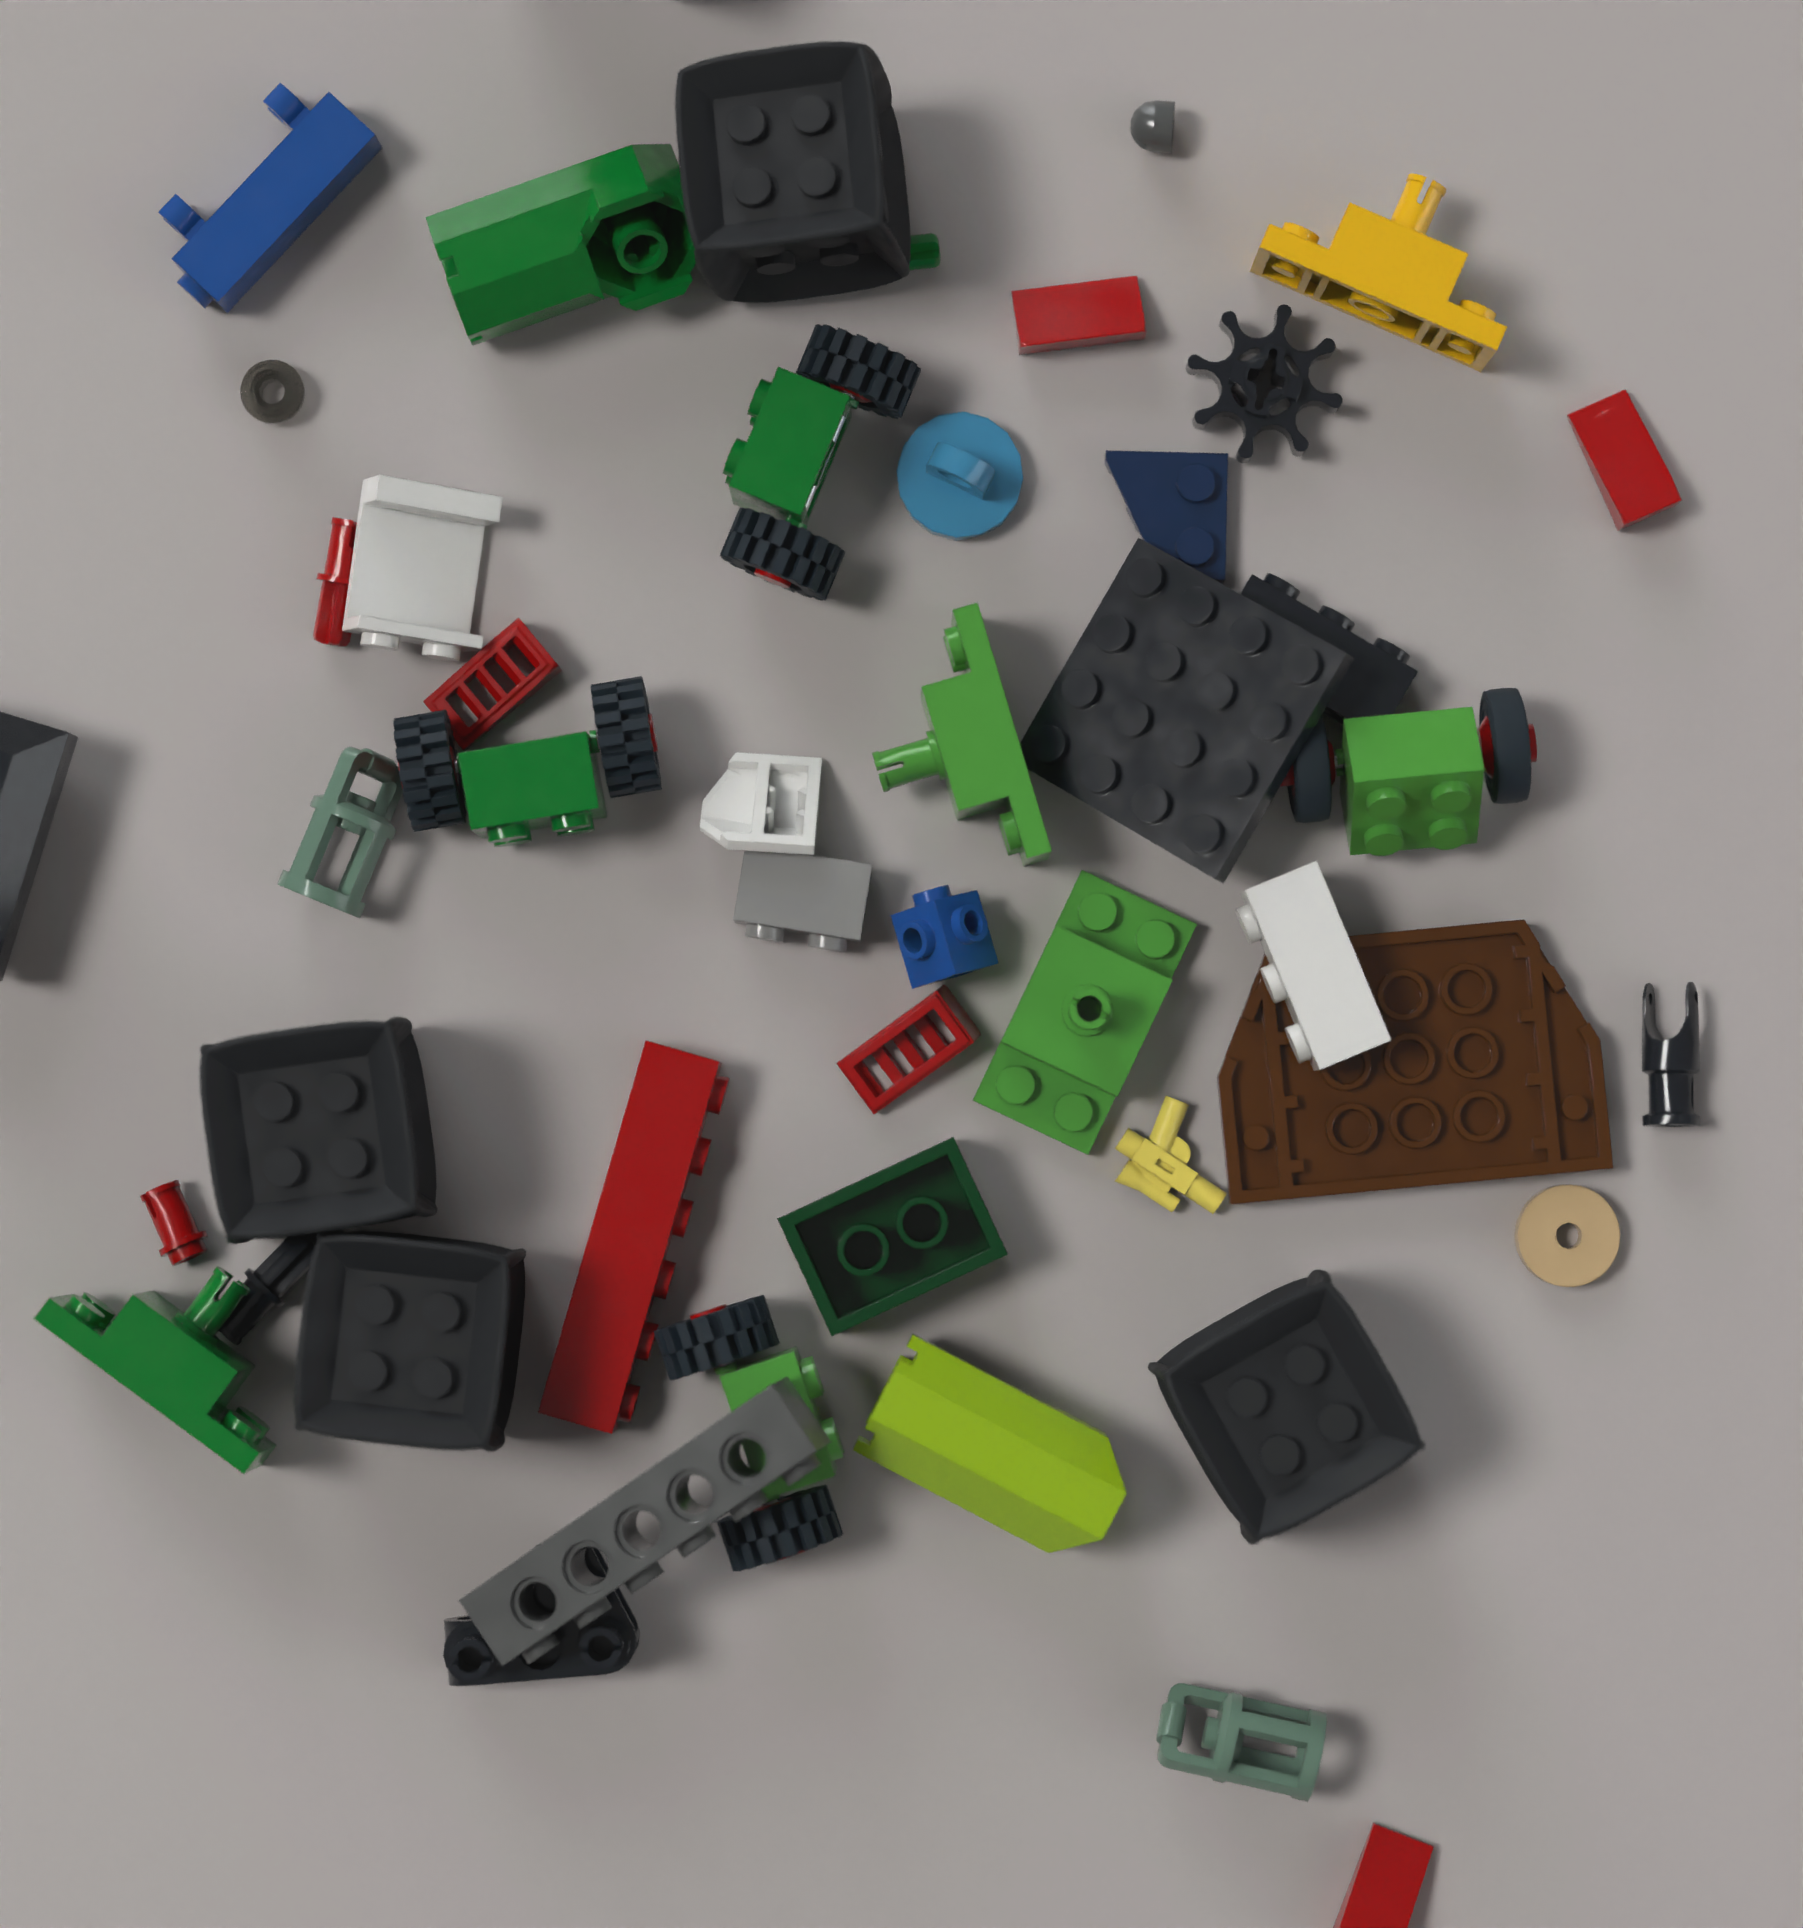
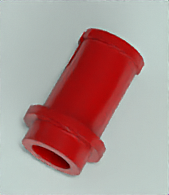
(174, 1223)

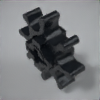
(1294, 391)

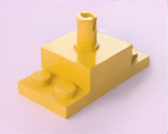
(1387, 275)

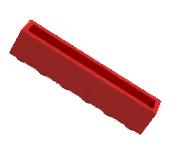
(631, 1238)

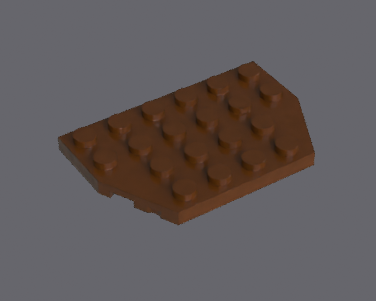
(1477, 1085)

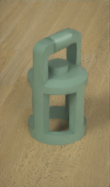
(352, 813)
(1225, 1736)

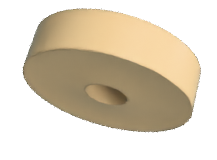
(1596, 1241)

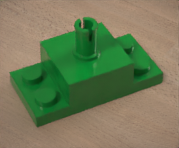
(172, 1361)

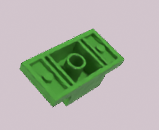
(973, 743)
(1085, 1012)

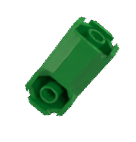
(568, 242)

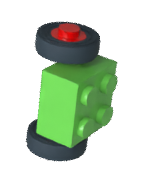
(1416, 773)

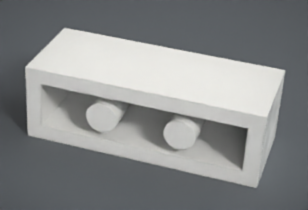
(1312, 967)

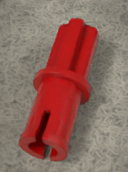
(335, 585)

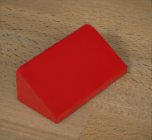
(1078, 315)

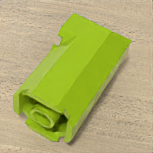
(994, 1450)

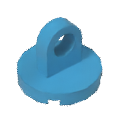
(959, 475)

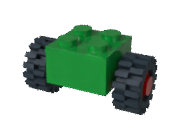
(791, 449)
(532, 781)

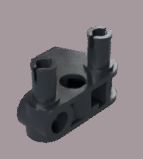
(593, 1650)

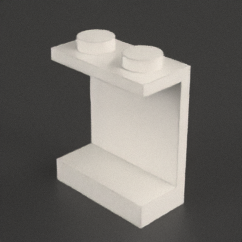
(417, 565)

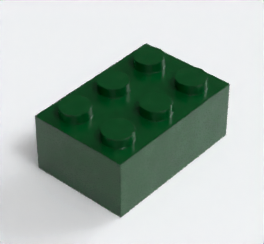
(892, 1236)

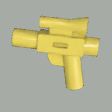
(1162, 1162)

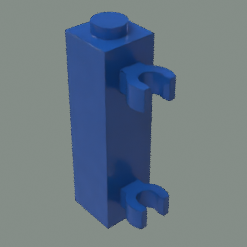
(274, 202)

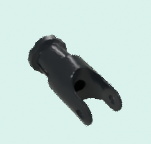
(1671, 1064)

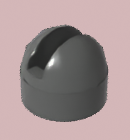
(1154, 126)

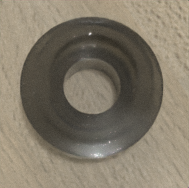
(258, 378)

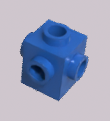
(943, 936)

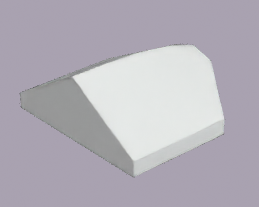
(765, 804)

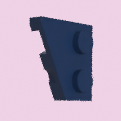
(1177, 503)

